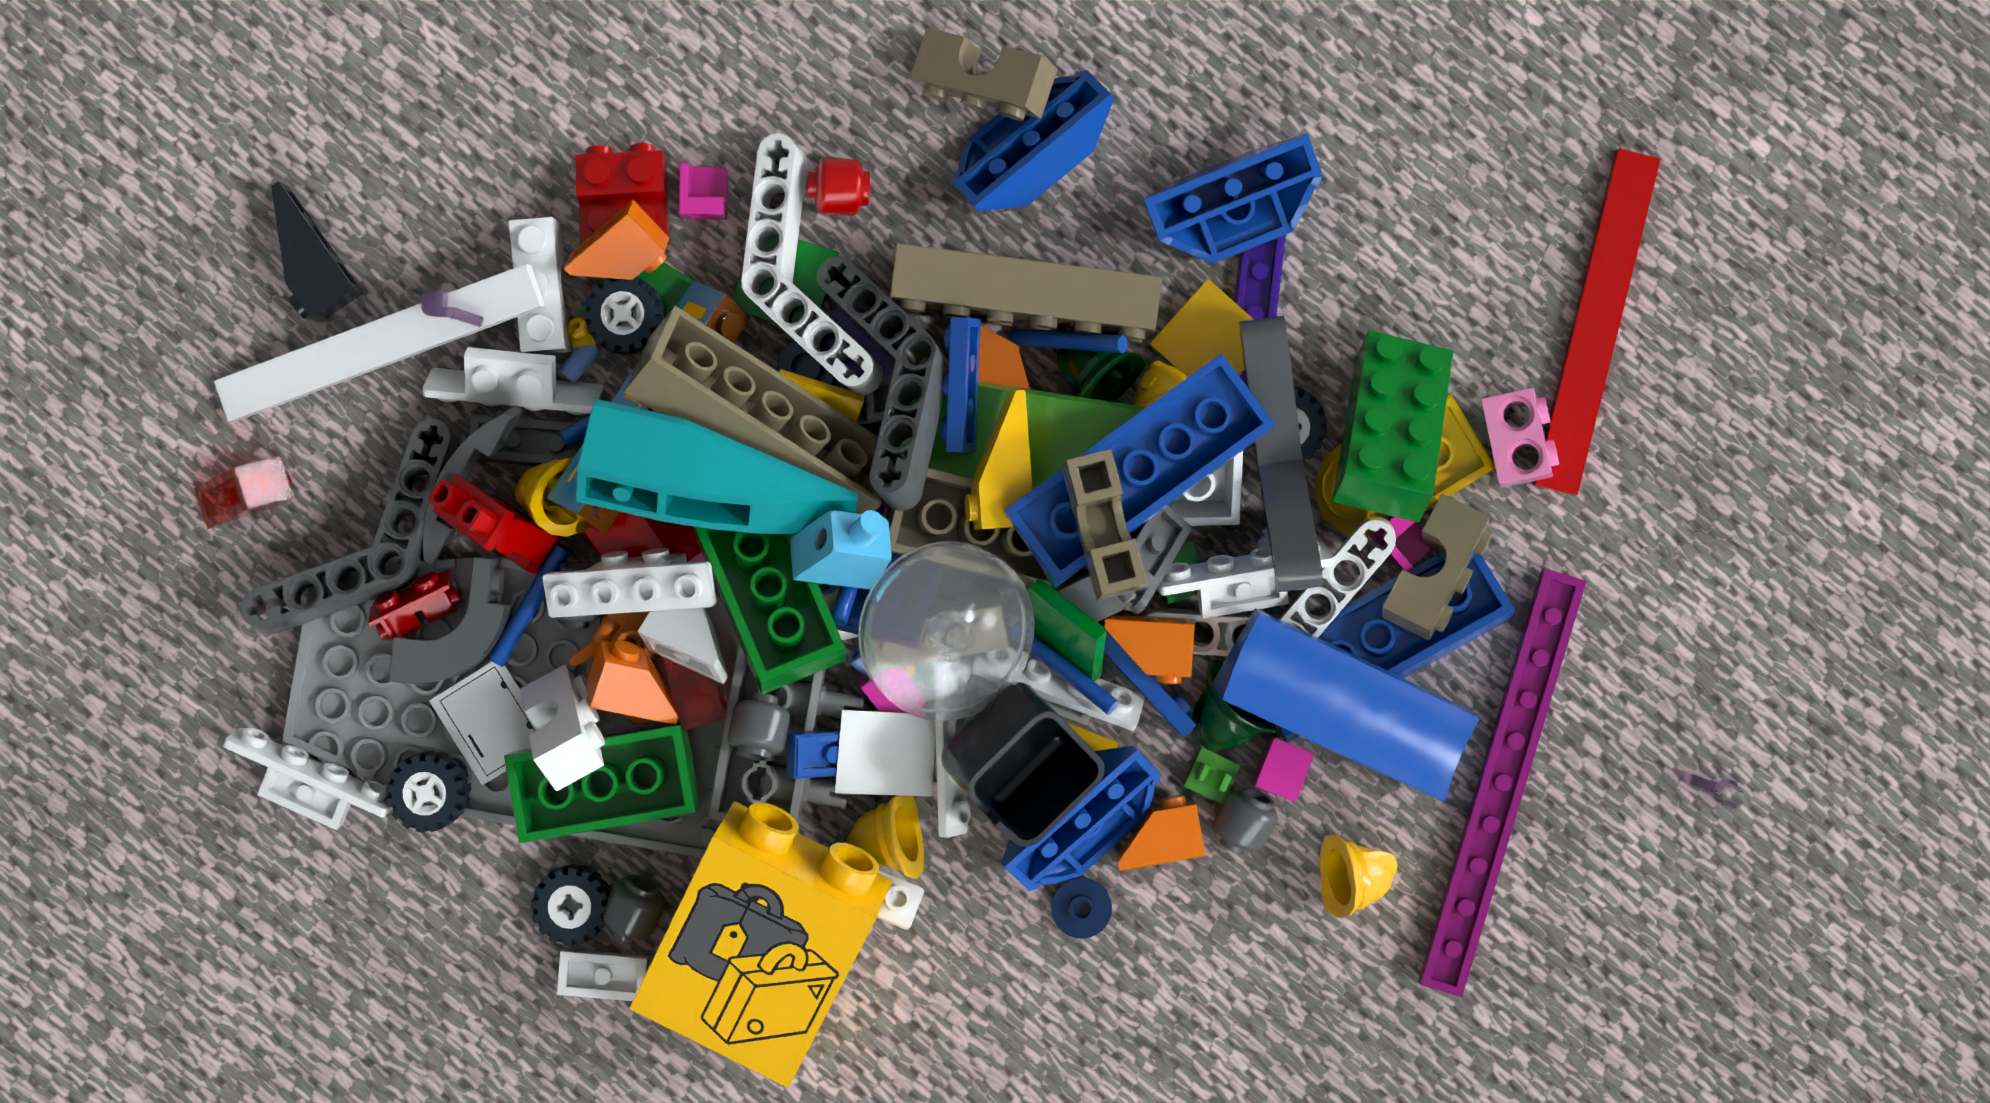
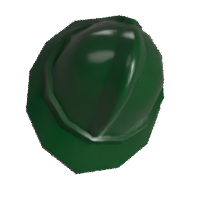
(1099, 374)
(1221, 723)

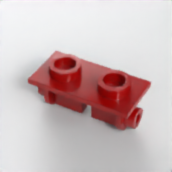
(398, 610)

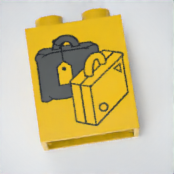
(762, 940)

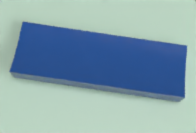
(1156, 458)
(1370, 637)
(1345, 704)

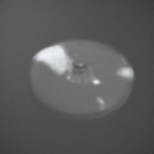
(946, 630)

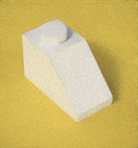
(685, 638)

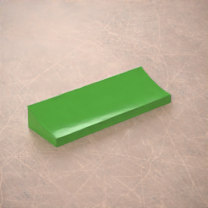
(1057, 429)

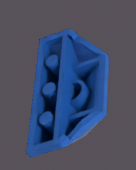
(1017, 160)
(1237, 201)
(1092, 826)

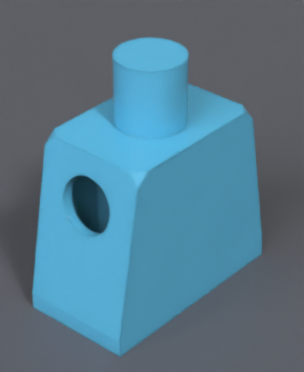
(842, 549)

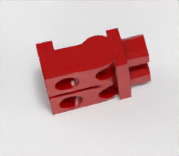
(491, 522)

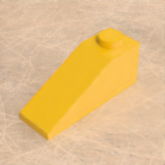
(1003, 469)

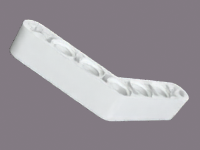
(781, 263)
(1297, 614)

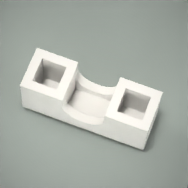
(541, 245)
(567, 734)

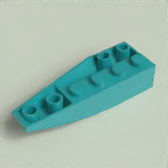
(695, 476)

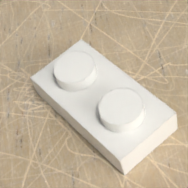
(600, 974)

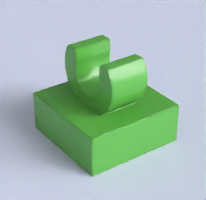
(1211, 775)

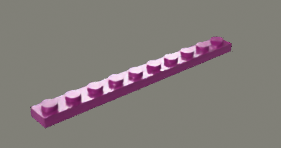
(1501, 782)

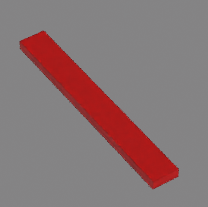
(1598, 316)

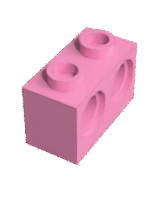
(1508, 440)

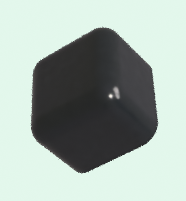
(1022, 764)

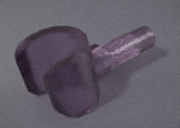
(436, 305)
(1712, 787)

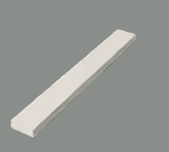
(376, 345)

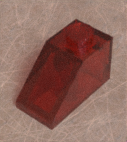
(244, 491)
(695, 696)

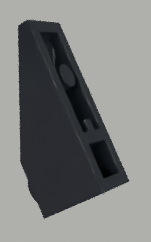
(310, 264)

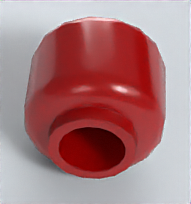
(839, 186)

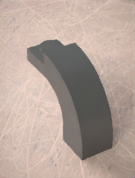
(434, 660)

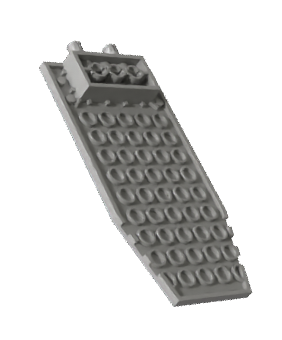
(357, 718)

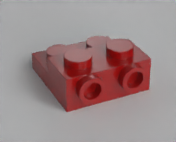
(613, 180)

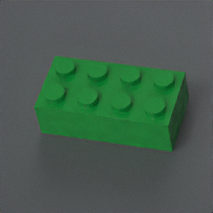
(1393, 426)
(776, 619)
(643, 779)

